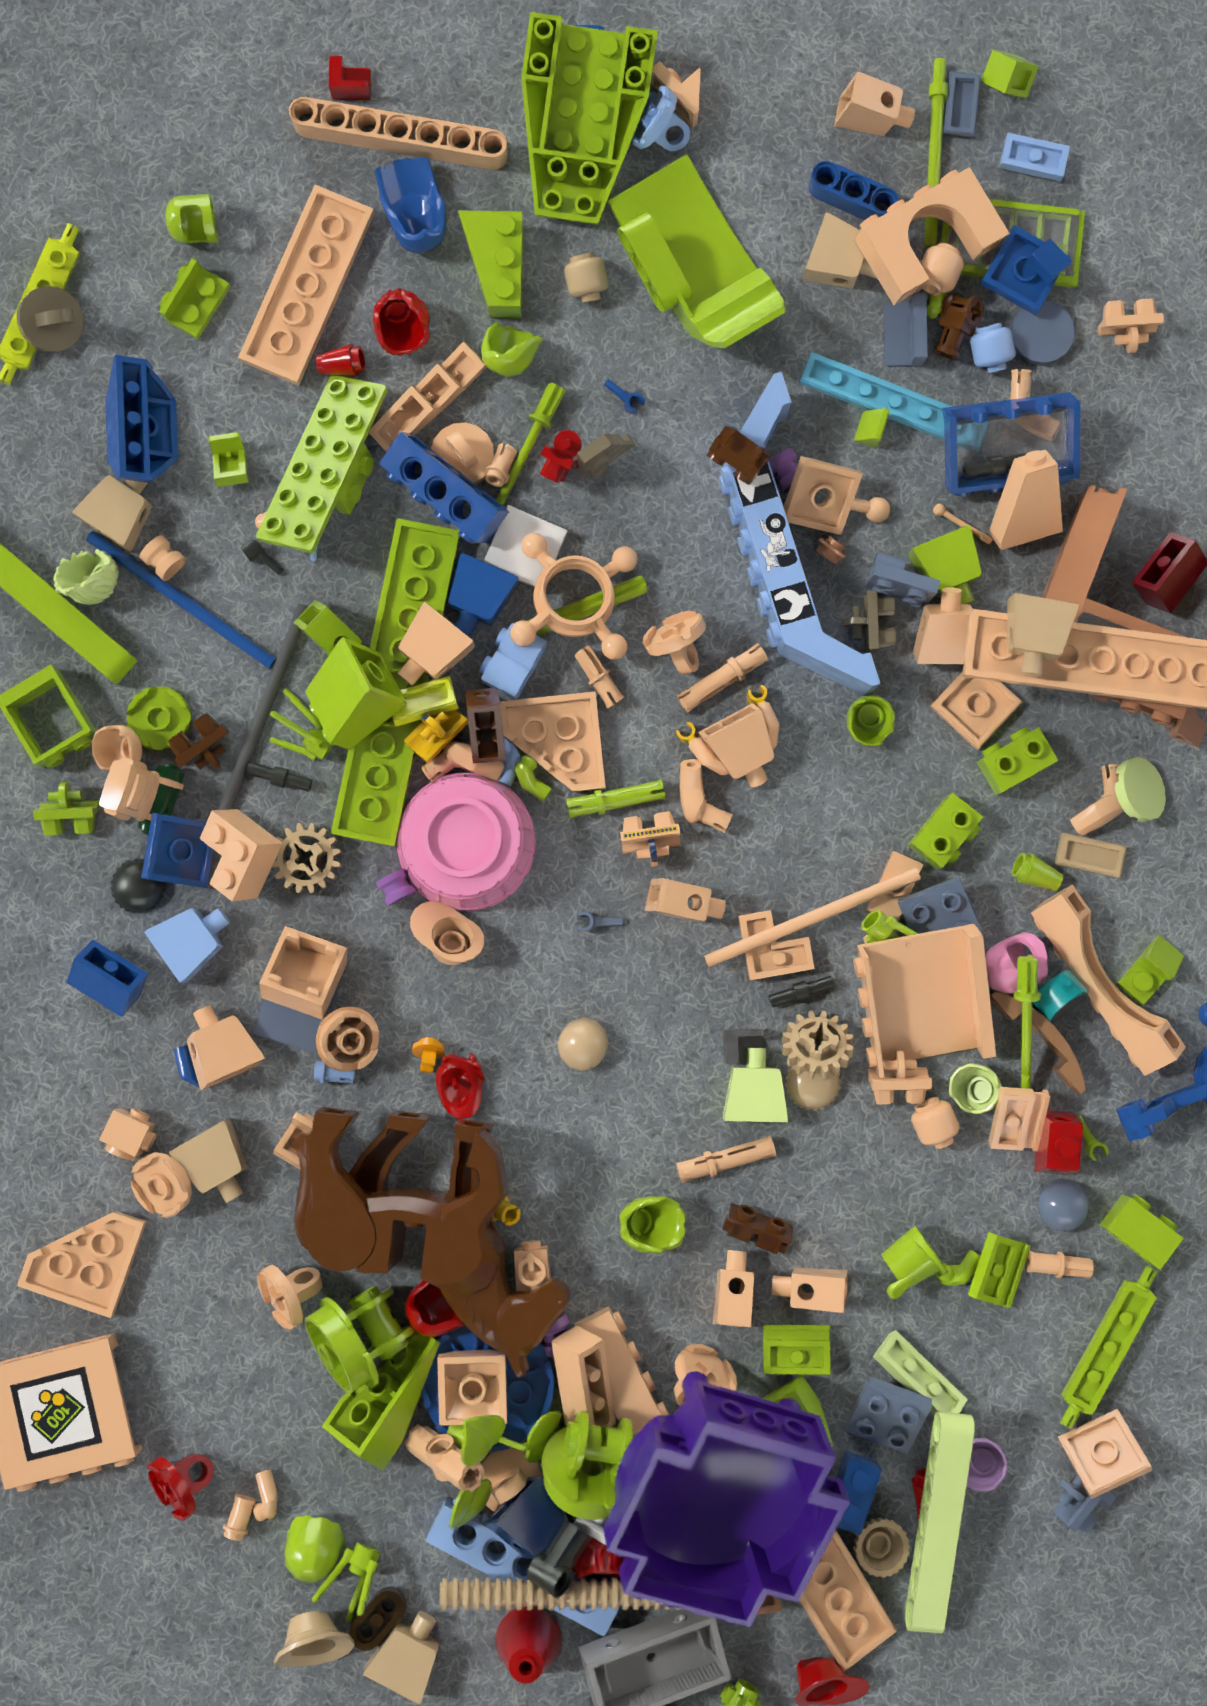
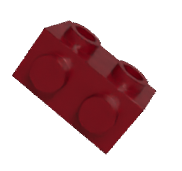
(1170, 572)

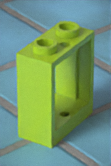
(31, 689)

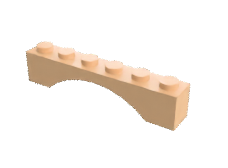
(1145, 1036)

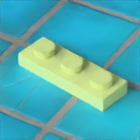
(918, 1374)

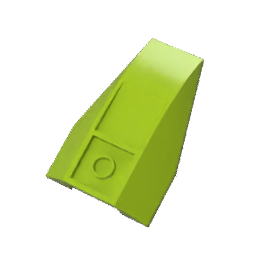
(581, 111)

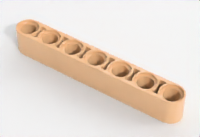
(388, 122)

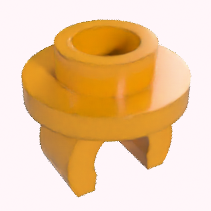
(428, 1050)

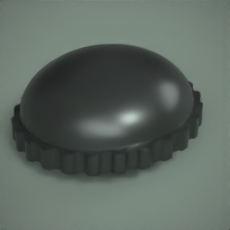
(135, 892)

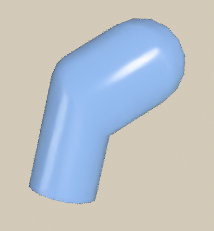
(512, 756)

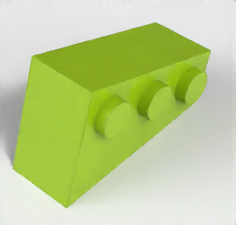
(497, 255)

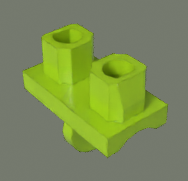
(53, 813)

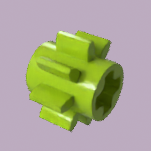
(741, 1694)

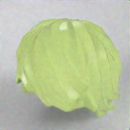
(87, 577)

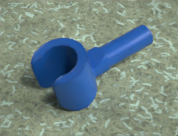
(624, 396)

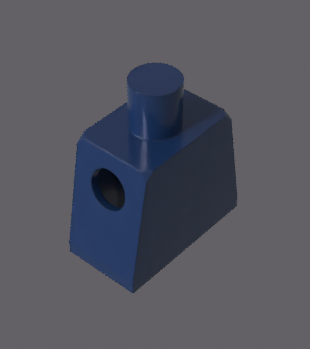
(528, 1519)

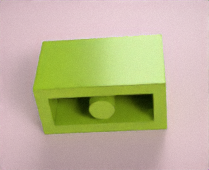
(1141, 1231)

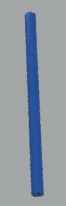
(181, 600)

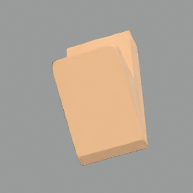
(686, 93)

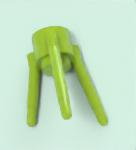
(314, 740)
(881, 927)
(363, 1563)

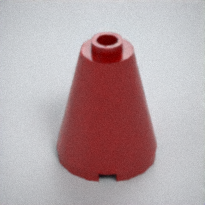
(528, 1643)

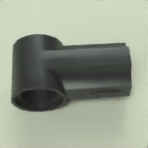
(554, 1567)

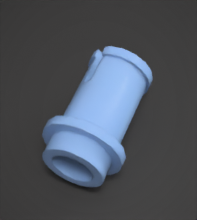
(325, 1073)

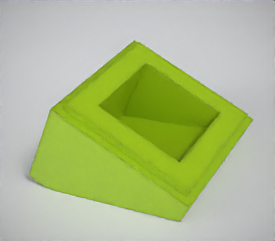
(872, 427)

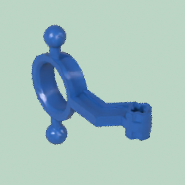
(1139, 1117)

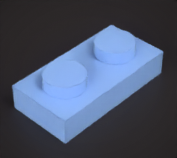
(1034, 157)

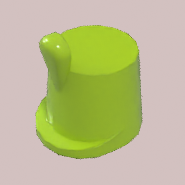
(911, 1261)

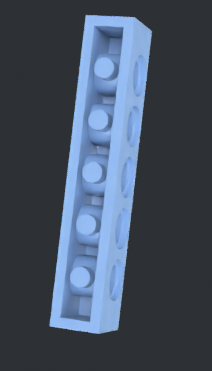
(502, 1565)

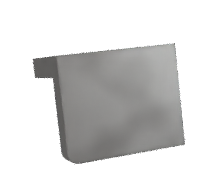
(736, 1042)

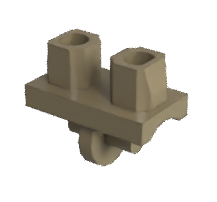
(874, 607)

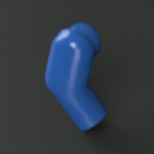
(185, 1065)

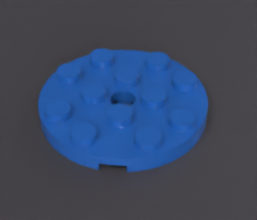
(526, 1396)

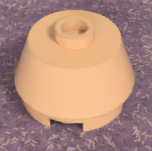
(347, 1039)

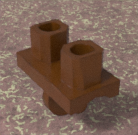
(211, 733)

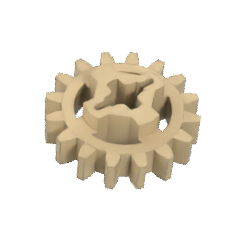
(318, 849)
(834, 1046)

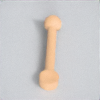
(940, 510)

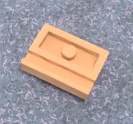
(1018, 1119)

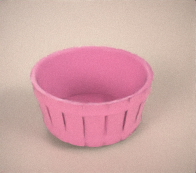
(466, 841)

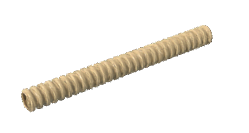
(527, 1594)

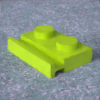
(999, 1270)
(796, 1349)

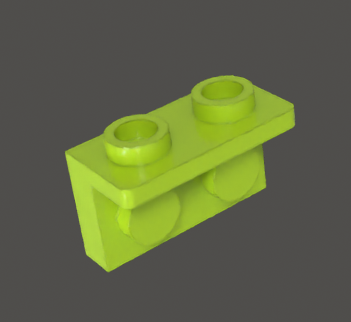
(193, 299)

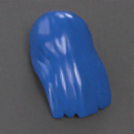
(413, 203)

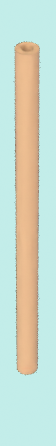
(812, 917)

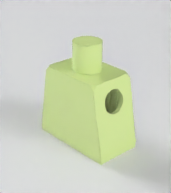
(755, 1091)

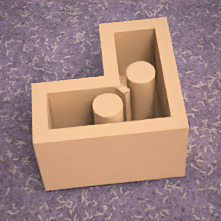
(245, 852)

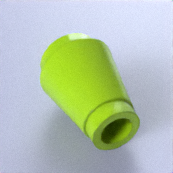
(1035, 872)

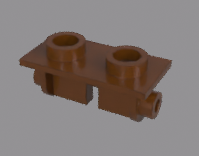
(772, 1232)

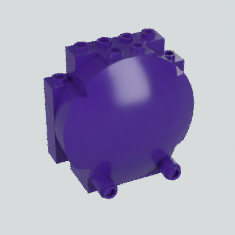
(724, 1503)

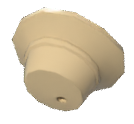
(313, 1641)

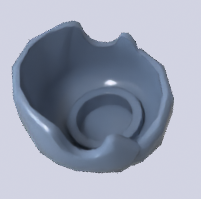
(1063, 1205)

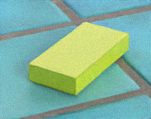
(427, 699)

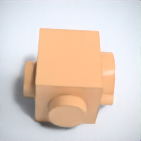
(128, 1133)
(531, 1265)

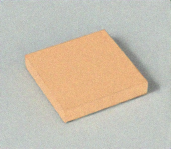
(976, 707)
(1104, 1453)

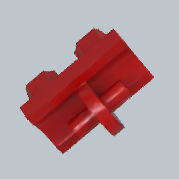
(561, 455)

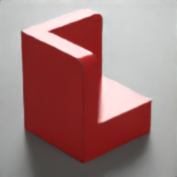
(348, 82)

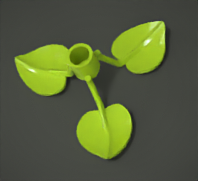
(477, 1438)

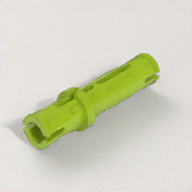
(615, 799)

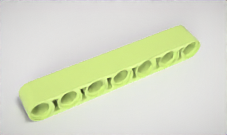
(939, 1522)

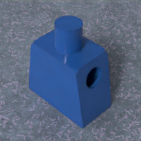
(479, 592)

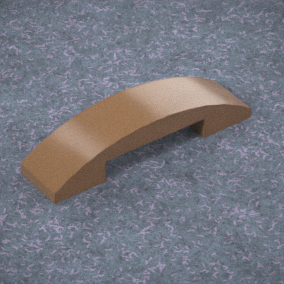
(1068, 1066)

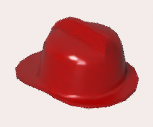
(826, 1683)

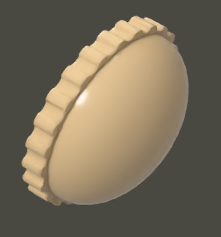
(812, 1093)
(881, 1547)

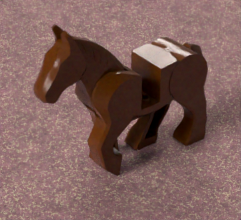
(362, 1224)

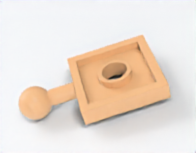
(832, 513)

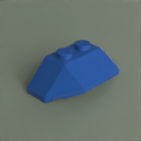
(139, 421)

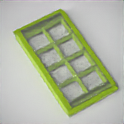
(1045, 222)

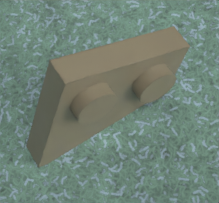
(597, 455)

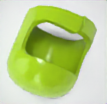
(191, 219)

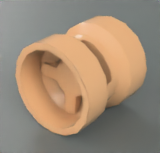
(162, 557)

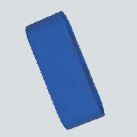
(844, 179)

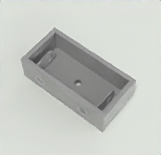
(684, 1661)

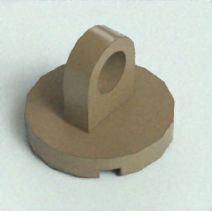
(50, 319)

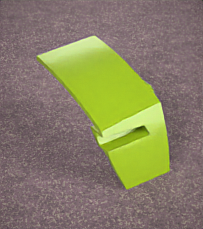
(693, 257)

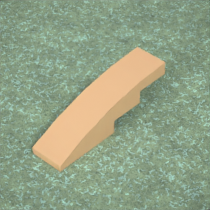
(430, 396)

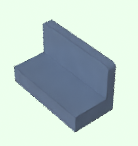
(905, 332)

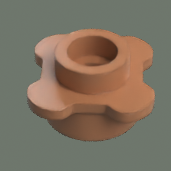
(831, 549)

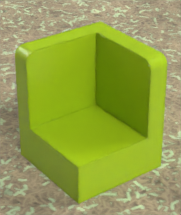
(1009, 73)

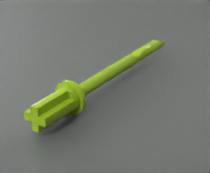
(541, 417)
(1027, 993)

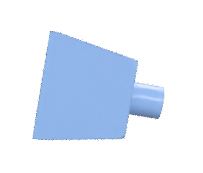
(188, 941)

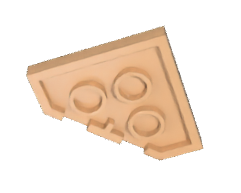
(559, 736)
(86, 1265)

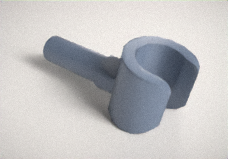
(599, 921)

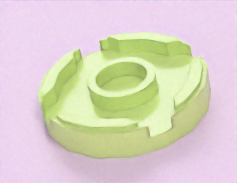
(1140, 789)

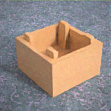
(303, 972)

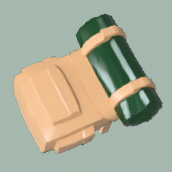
(140, 792)

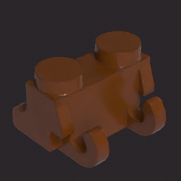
(740, 453)

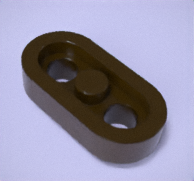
(378, 1617)

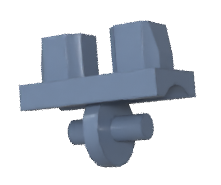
(1076, 1505)

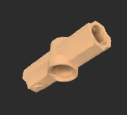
(443, 1457)

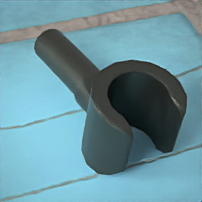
(253, 549)

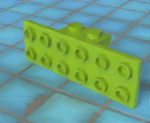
(326, 465)

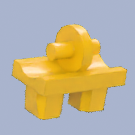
(435, 733)

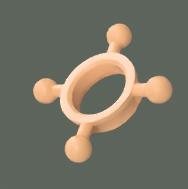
(524, 632)

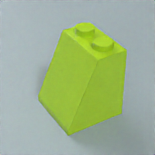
(353, 693)

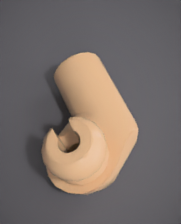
(268, 1494)

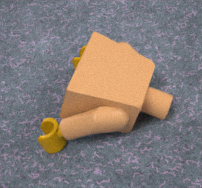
(738, 742)

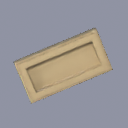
(1090, 855)

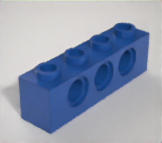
(485, 511)

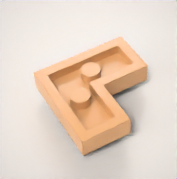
(774, 957)

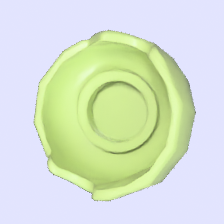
(975, 1088)

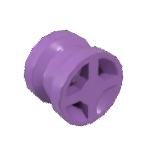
(395, 887)

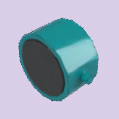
(1060, 996)

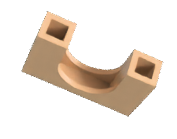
(957, 201)

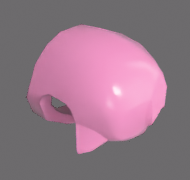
(1003, 961)

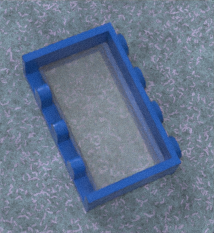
(1010, 429)

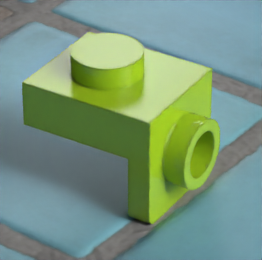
(229, 459)

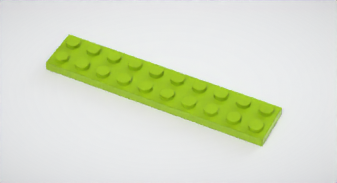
(381, 763)

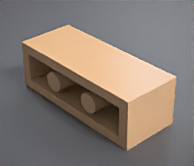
(583, 1377)

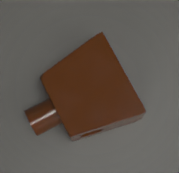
(485, 717)

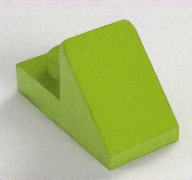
(1151, 969)

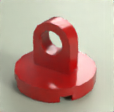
(174, 1484)

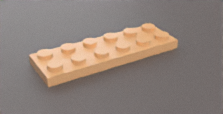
(306, 285)

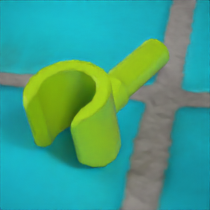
(1091, 1142)

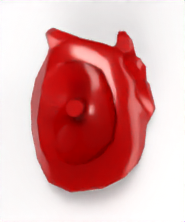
(460, 1085)

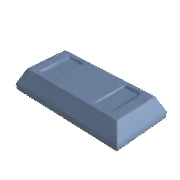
(962, 104)

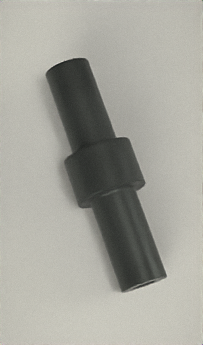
(993, 465)
(279, 776)
(801, 991)

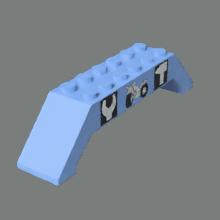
(776, 563)

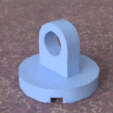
(657, 119)

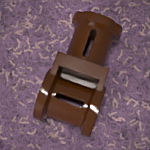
(957, 323)

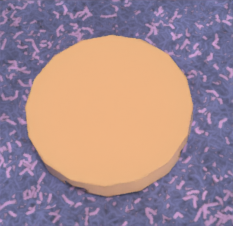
(161, 1184)

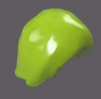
(508, 349)
(652, 1224)
(312, 1548)

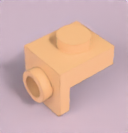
(284, 1150)

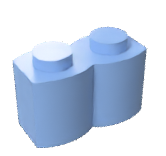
(511, 664)

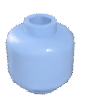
(992, 347)

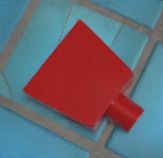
(1059, 1144)

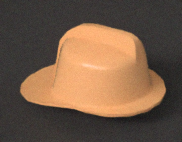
(446, 933)

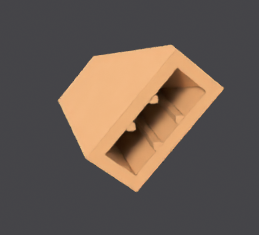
(1028, 502)

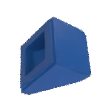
(1048, 261)

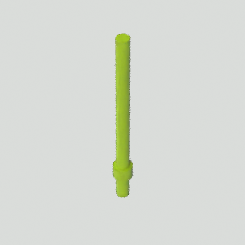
(938, 94)

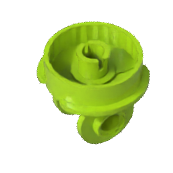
(341, 1346)
(583, 1466)

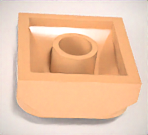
(471, 1385)

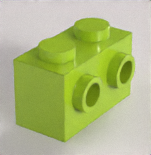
(1017, 760)
(946, 831)

